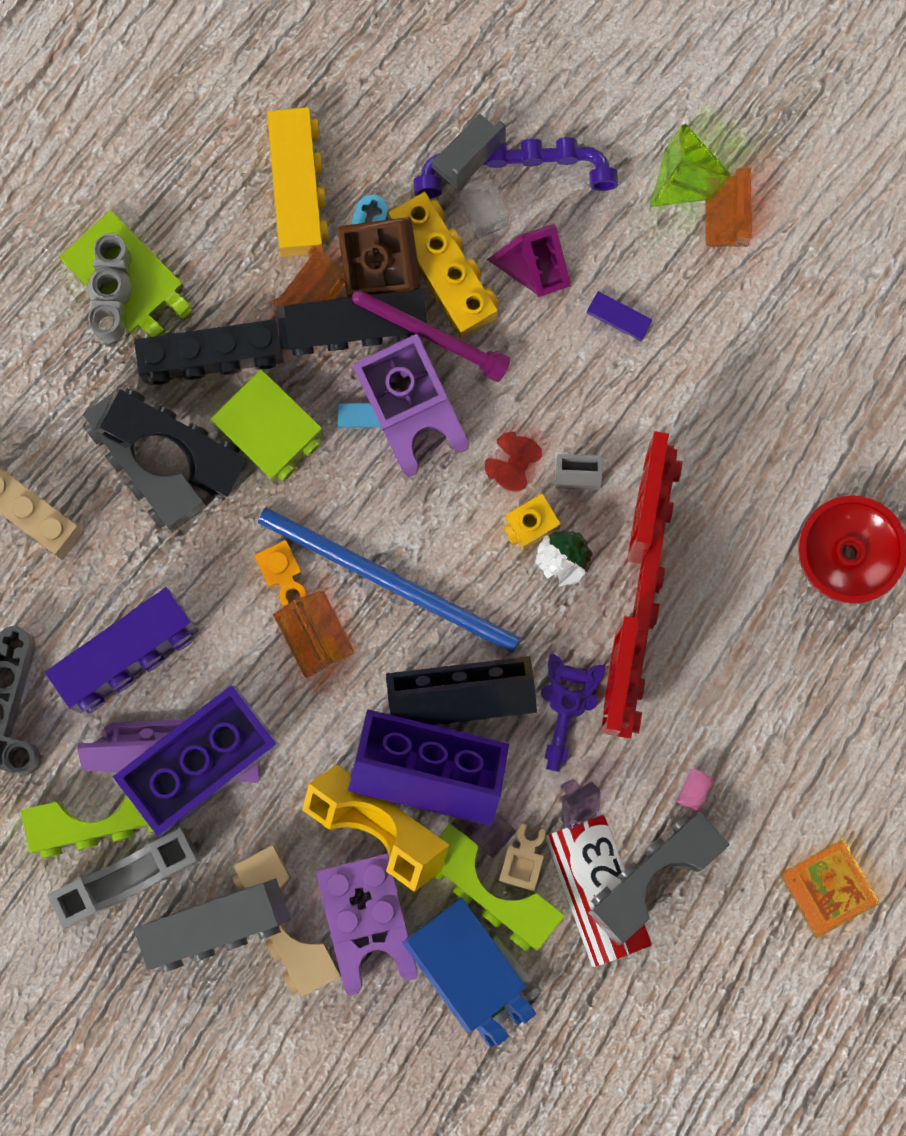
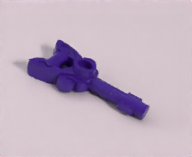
(567, 703)

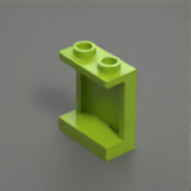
(268, 427)

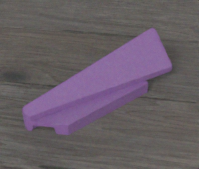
(128, 740)

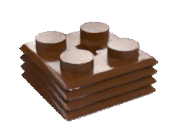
(393, 239)

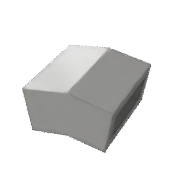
(579, 471)

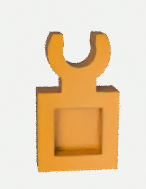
(280, 568)

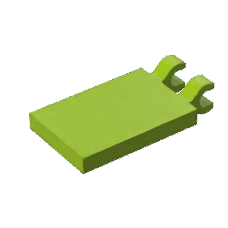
(151, 280)

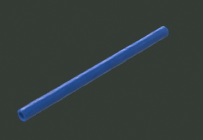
(389, 580)

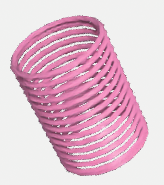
(701, 789)

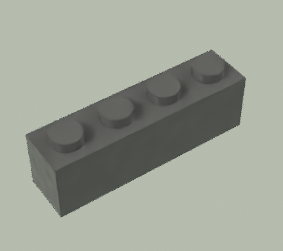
(212, 924)

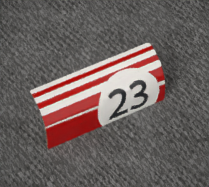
(586, 865)

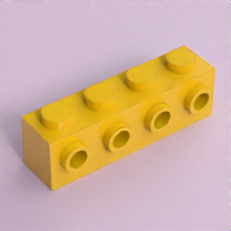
(445, 268)

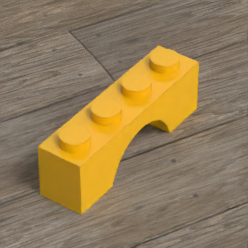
(413, 850)

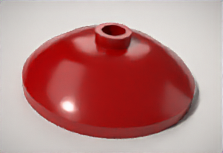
(870, 532)

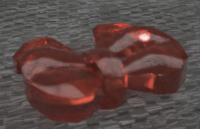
(522, 453)

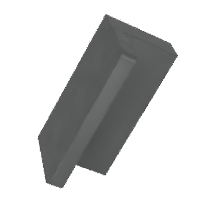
(469, 150)

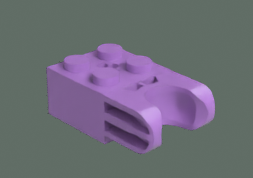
(409, 412)
(373, 928)

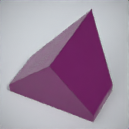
(535, 261)

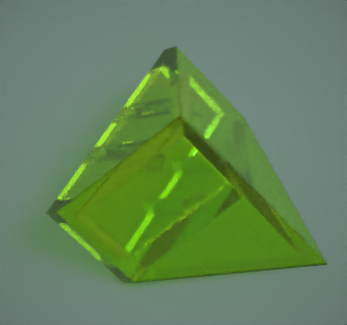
(688, 171)

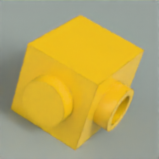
(530, 522)

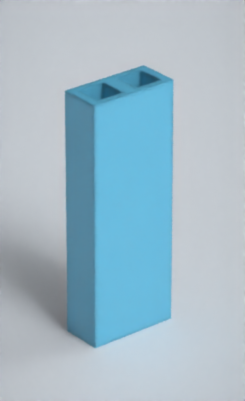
(357, 416)

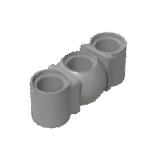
(109, 271)

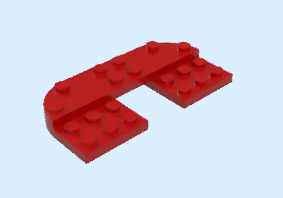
(645, 548)

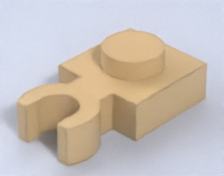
(521, 864)

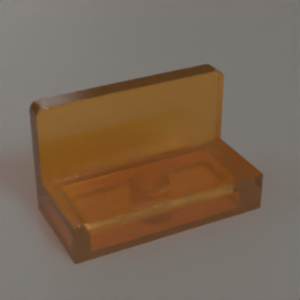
(729, 213)
(313, 633)

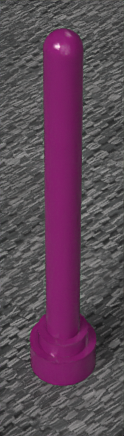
(492, 364)

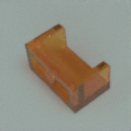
(316, 281)

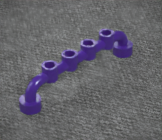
(532, 154)

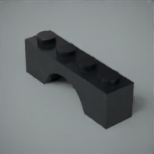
(211, 464)

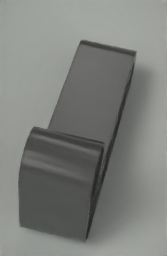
(11, 698)

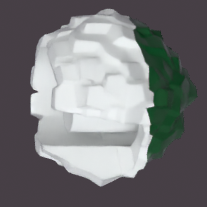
(564, 555)

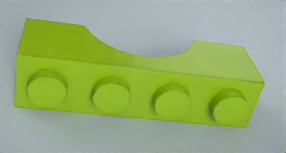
(54, 827)
(528, 918)

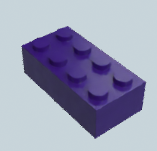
(122, 652)
(196, 761)
(429, 767)

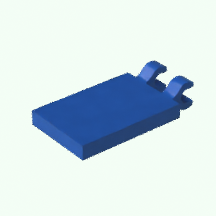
(469, 971)

